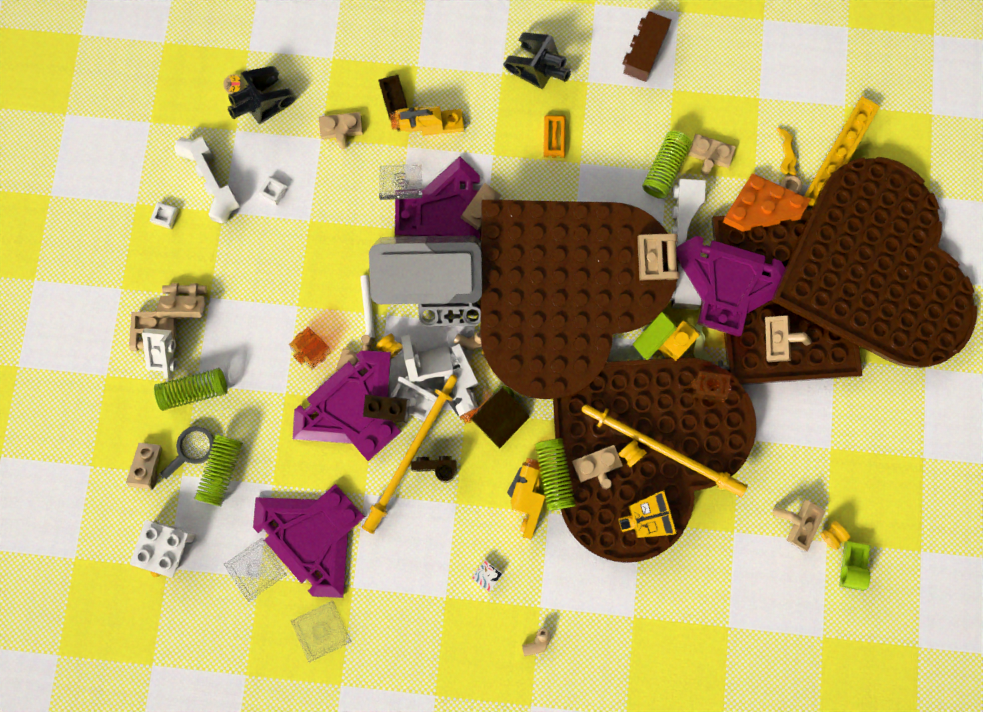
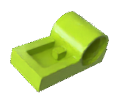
(854, 566)

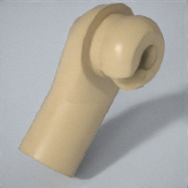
(468, 343)
(540, 643)

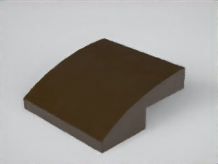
(500, 417)

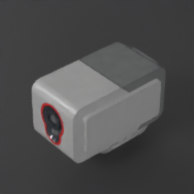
(429, 274)

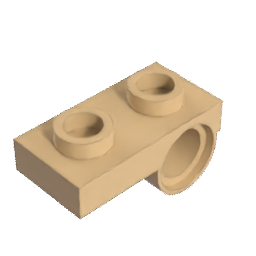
(144, 465)

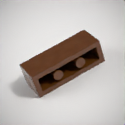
(646, 46)

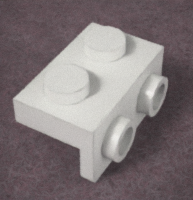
(159, 351)
(420, 399)

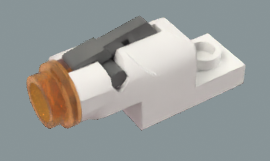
(464, 399)

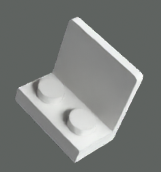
(425, 363)
(160, 548)

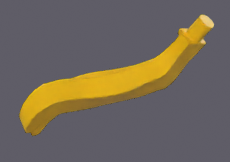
(790, 159)

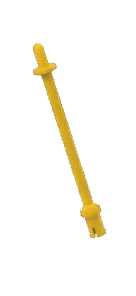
(723, 480)
(379, 510)

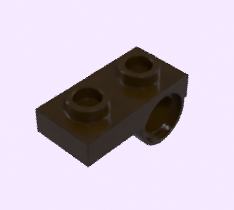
(386, 408)
(424, 464)

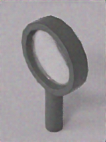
(193, 447)

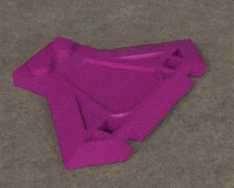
(440, 205)
(728, 282)
(342, 405)
(311, 536)

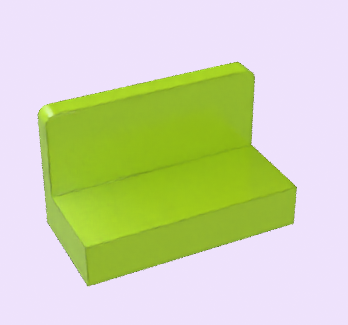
(655, 335)

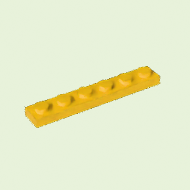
(844, 145)

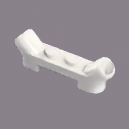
(224, 199)

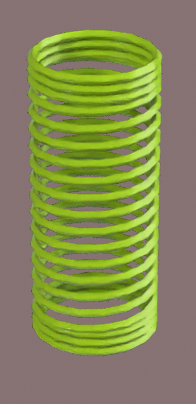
(676, 146)
(218, 386)
(217, 467)
(553, 504)

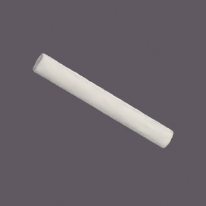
(367, 305)

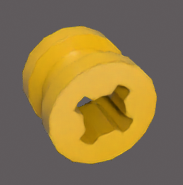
(389, 344)
(632, 453)
(835, 535)

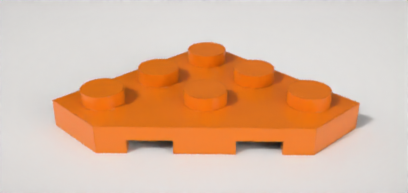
(765, 205)

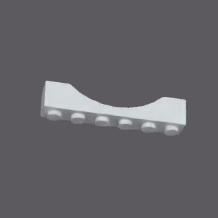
(689, 199)

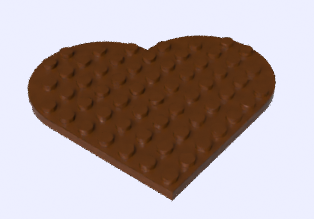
(876, 269)
(560, 288)
(659, 403)

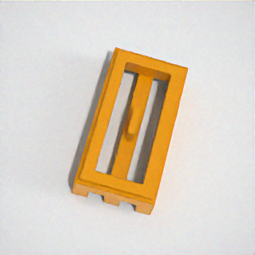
(554, 152)

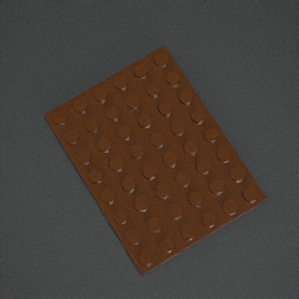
(746, 355)

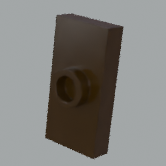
(392, 94)

